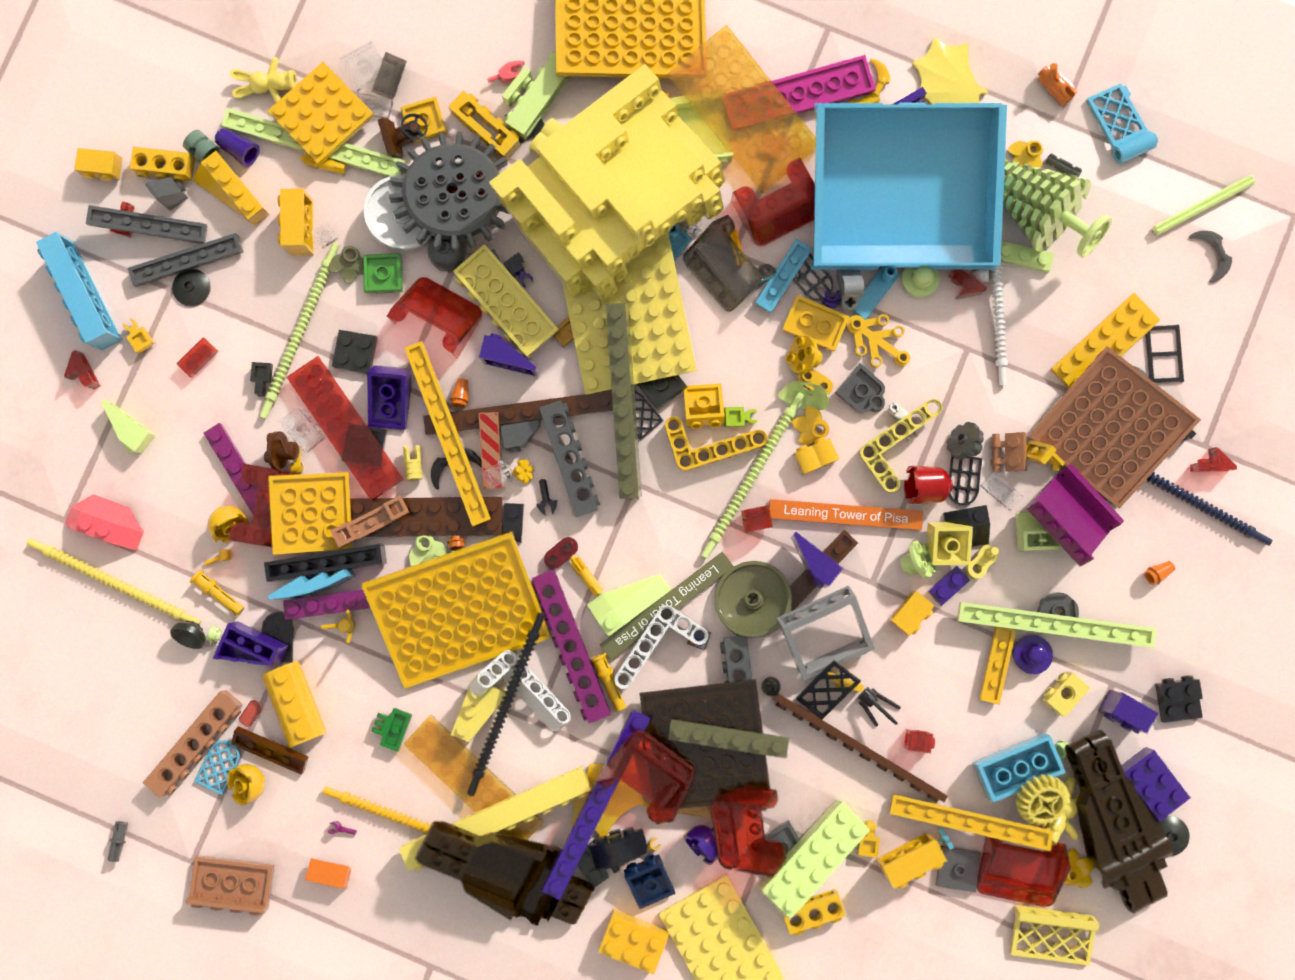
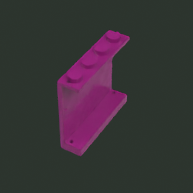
(1074, 514)

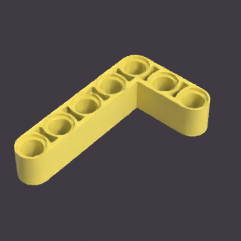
(894, 439)

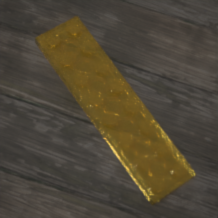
(455, 765)

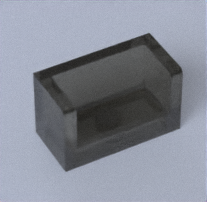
(389, 76)

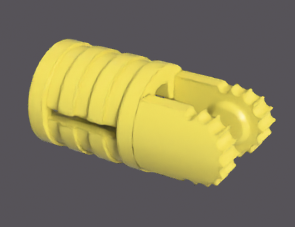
(412, 467)

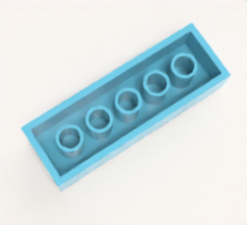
(78, 291)

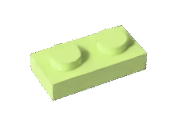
(513, 92)

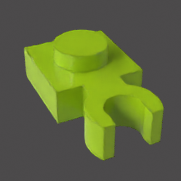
(736, 416)

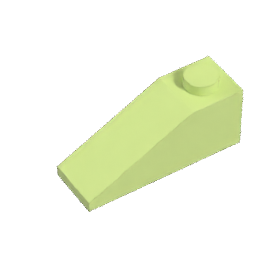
(127, 429)

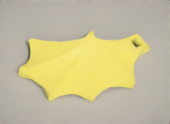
(947, 75)

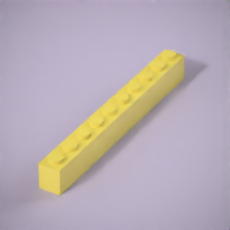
(514, 809)

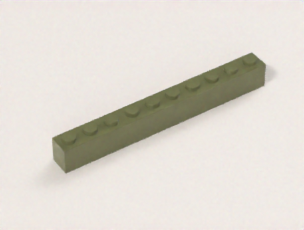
(623, 400)

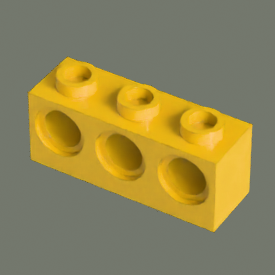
(156, 157)
(818, 902)

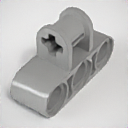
(850, 285)

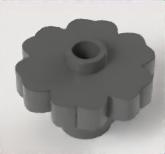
(965, 441)

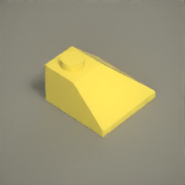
(949, 543)

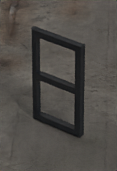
(1150, 354)

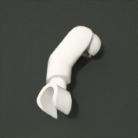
(899, 412)

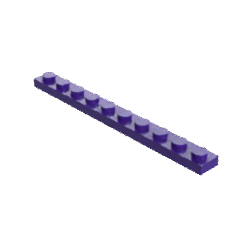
(588, 817)

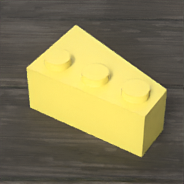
(476, 712)

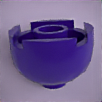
(702, 842)

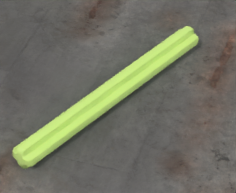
(1203, 205)

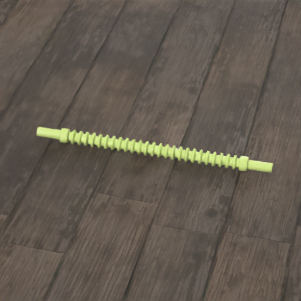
(271, 396)
(715, 537)

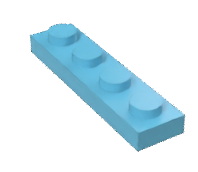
(783, 277)

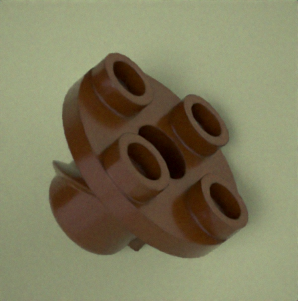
(280, 450)

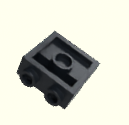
(1179, 699)

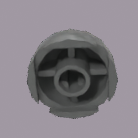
(445, 259)

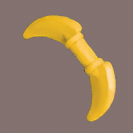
(883, 79)

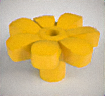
(523, 471)

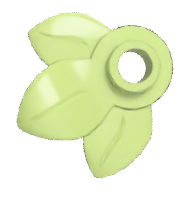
(421, 554)

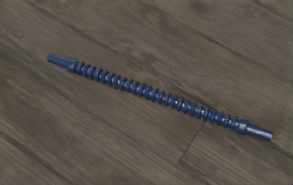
(1249, 531)

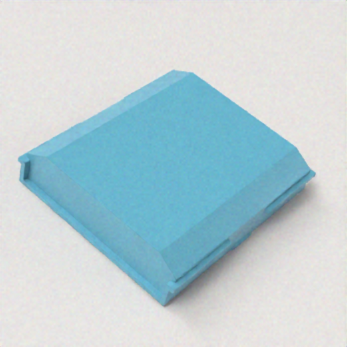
(909, 185)

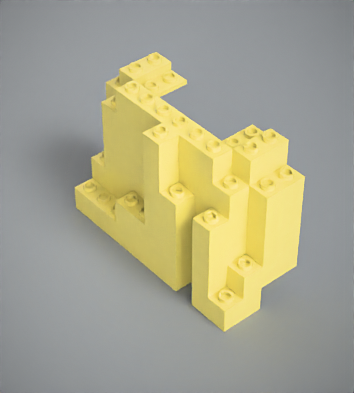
(611, 185)

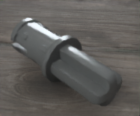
(117, 841)

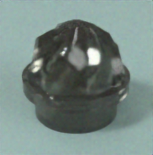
(771, 686)

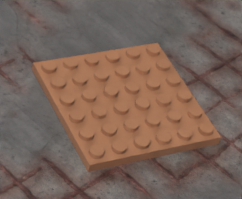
(1114, 426)

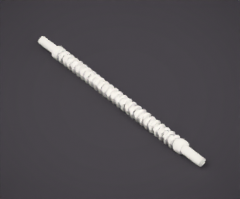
(1001, 363)

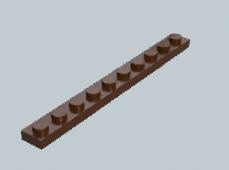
(527, 411)
(866, 753)

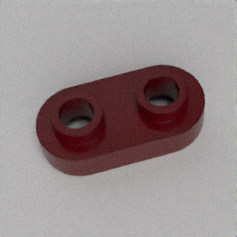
(561, 553)

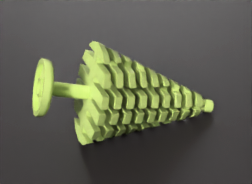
(1045, 203)

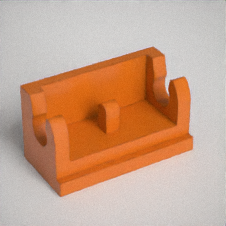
(328, 873)

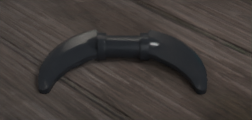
(440, 463)

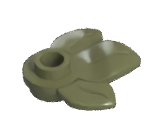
(347, 267)

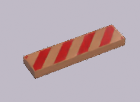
(489, 442)

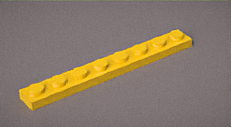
(972, 822)

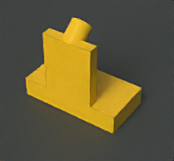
(1043, 453)

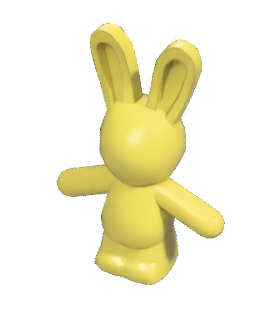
(261, 82)
(1063, 823)

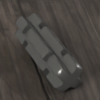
(1063, 165)

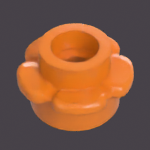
(456, 543)

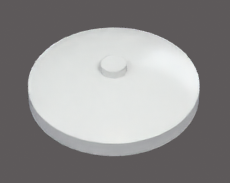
(382, 222)

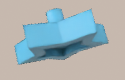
(944, 838)

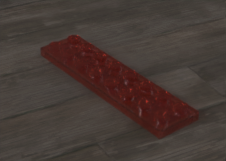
(345, 428)

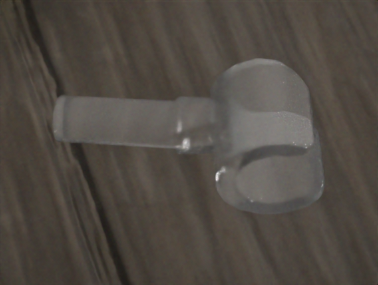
(695, 232)

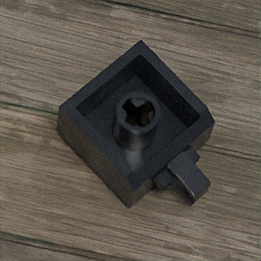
(618, 847)

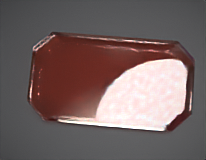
(250, 713)

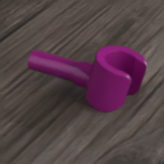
(339, 828)

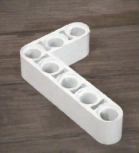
(647, 636)
(531, 690)

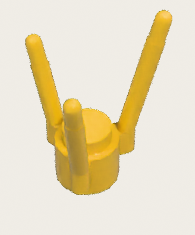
(345, 625)

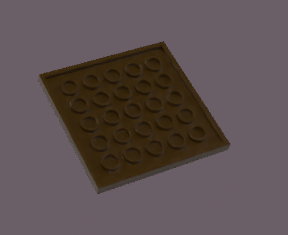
(718, 704)

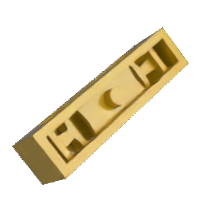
(466, 104)

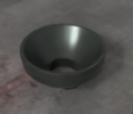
(188, 634)

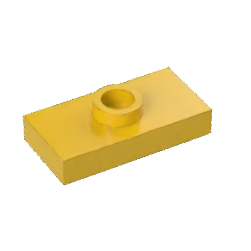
(847, 683)

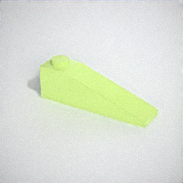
(622, 604)

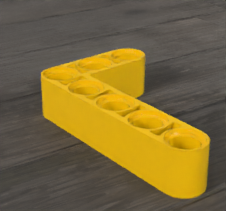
(710, 449)

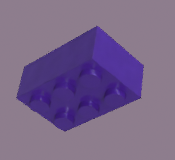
(1155, 783)

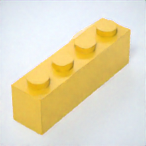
(222, 182)

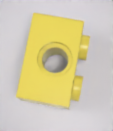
(1076, 691)

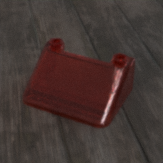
(441, 309)
(651, 772)
(1022, 872)

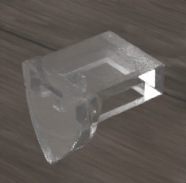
(498, 474)

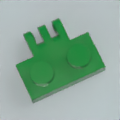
(392, 728)

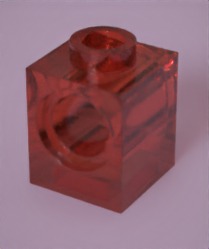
(919, 741)

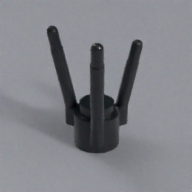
(868, 697)

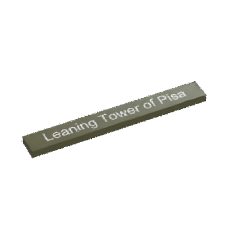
(676, 598)

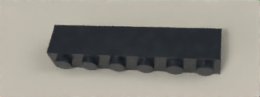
(325, 562)

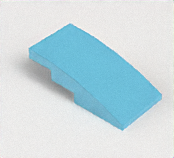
(307, 585)

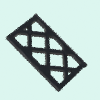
(844, 674)

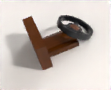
(398, 137)

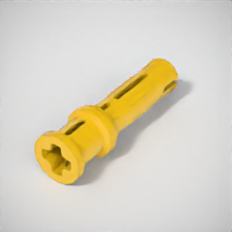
(210, 588)
(605, 674)

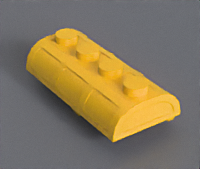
(293, 703)

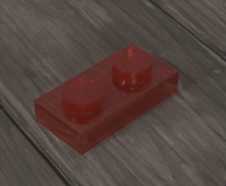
(197, 357)

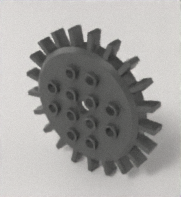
(428, 215)

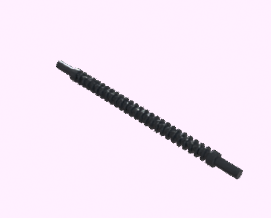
(478, 773)

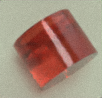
(756, 519)

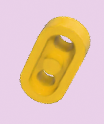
(816, 378)

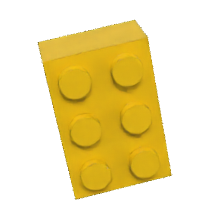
(295, 221)
(911, 860)
(633, 941)

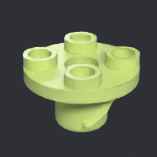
(920, 281)
(918, 560)

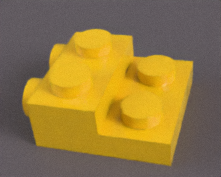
(704, 405)

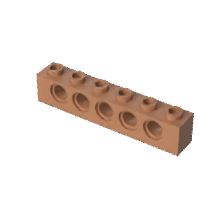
(157, 780)

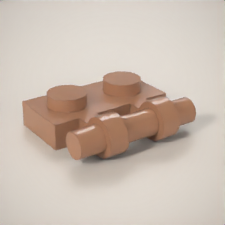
(1015, 452)

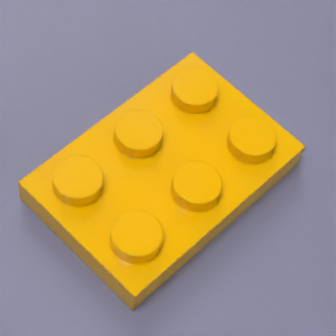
(816, 321)

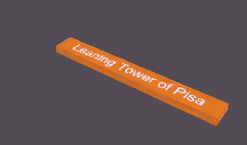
(846, 514)

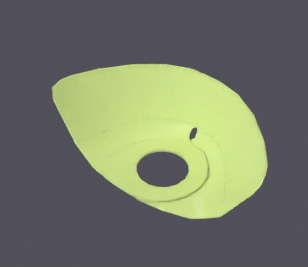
(818, 399)

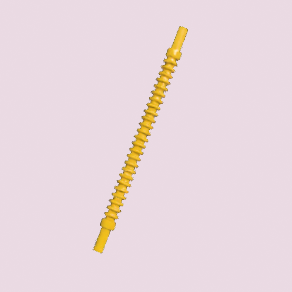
(378, 810)

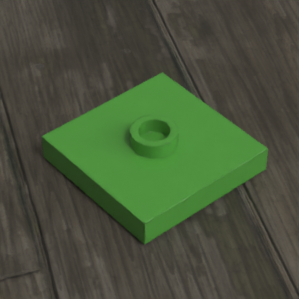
(382, 273)

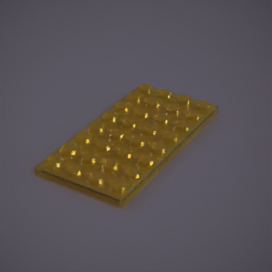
(743, 108)

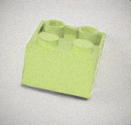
(1032, 535)

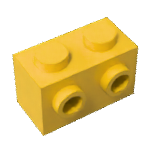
(98, 164)
(912, 613)

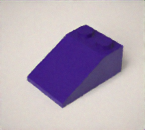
(500, 354)
(388, 397)
(817, 564)

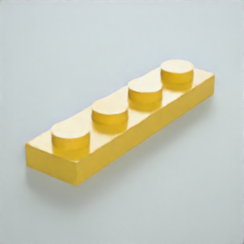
(997, 665)

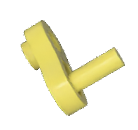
(984, 558)

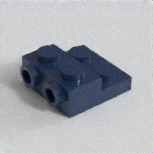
(648, 881)

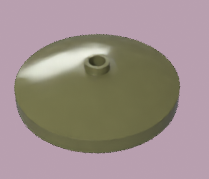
(743, 585)

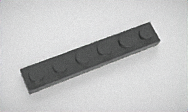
(146, 224)
(185, 260)

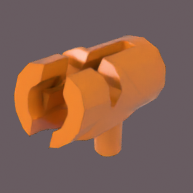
(1057, 84)

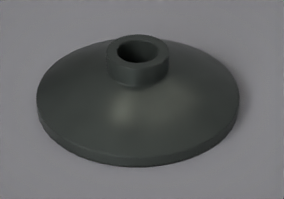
(199, 287)
(1176, 826)

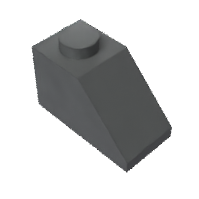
(167, 192)
(519, 435)

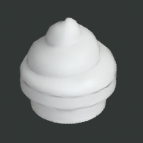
(982, 275)

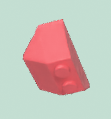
(105, 521)

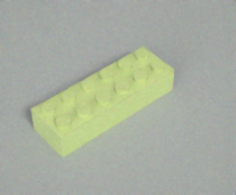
(814, 858)

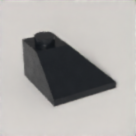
(975, 517)

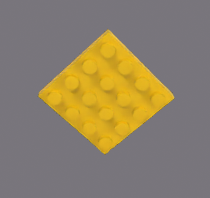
(321, 113)
(306, 510)

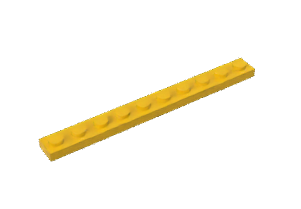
(447, 433)

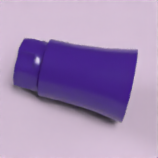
(238, 147)

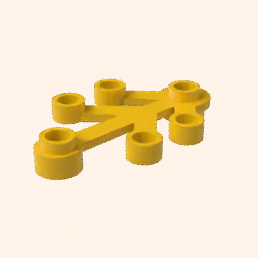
(875, 339)

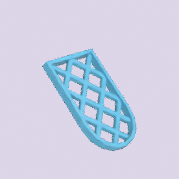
(209, 756)

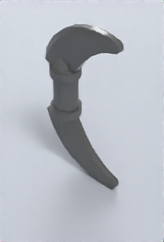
(1216, 241)

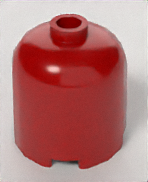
(927, 485)

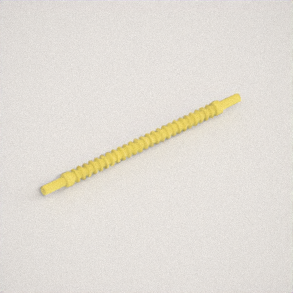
(49, 551)

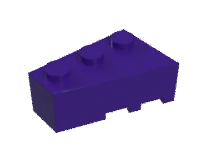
(249, 645)

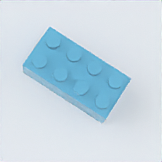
(1011, 767)

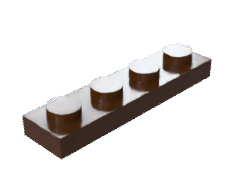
(269, 750)

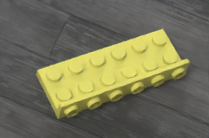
(505, 301)

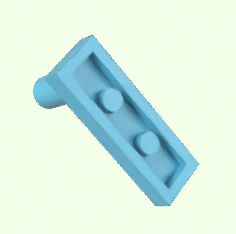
(876, 290)

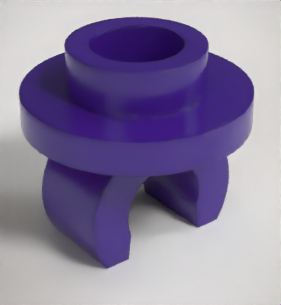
(831, 302)

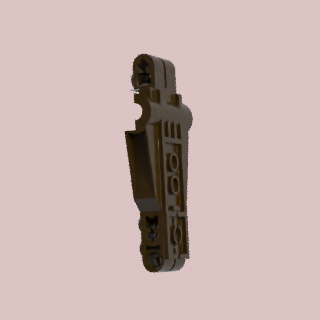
(1117, 824)
(503, 872)

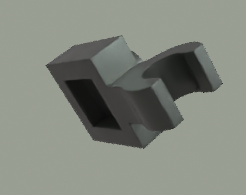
(261, 374)

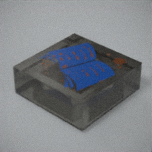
(699, 635)

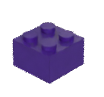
(1127, 712)

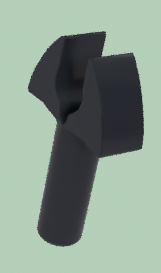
(545, 498)

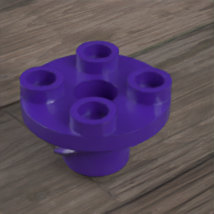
(1032, 654)

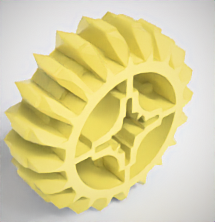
(1054, 796)

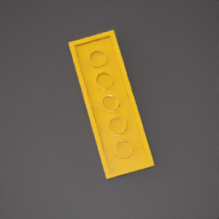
(1117, 331)

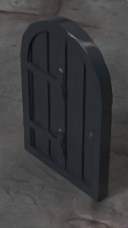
(281, 630)

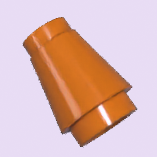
(460, 394)
(1159, 572)

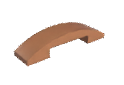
(370, 522)

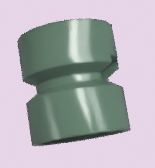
(199, 146)

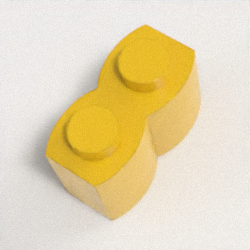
(815, 456)

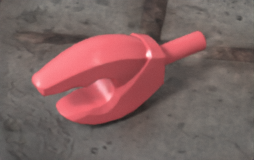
(505, 73)

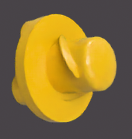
(803, 355)

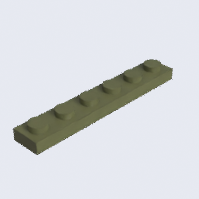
(729, 738)

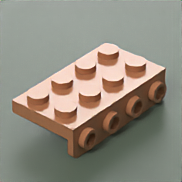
(230, 885)

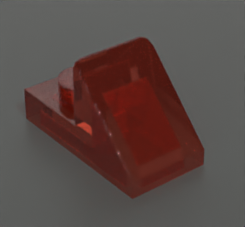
(970, 285)
(79, 367)
(1216, 463)

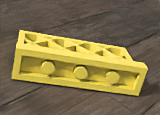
(1061, 920)

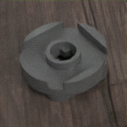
(1065, 602)

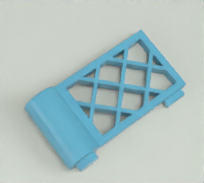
(1133, 144)

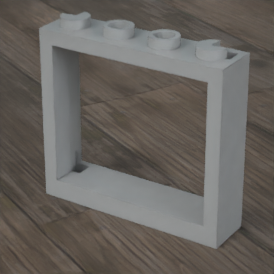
(815, 611)

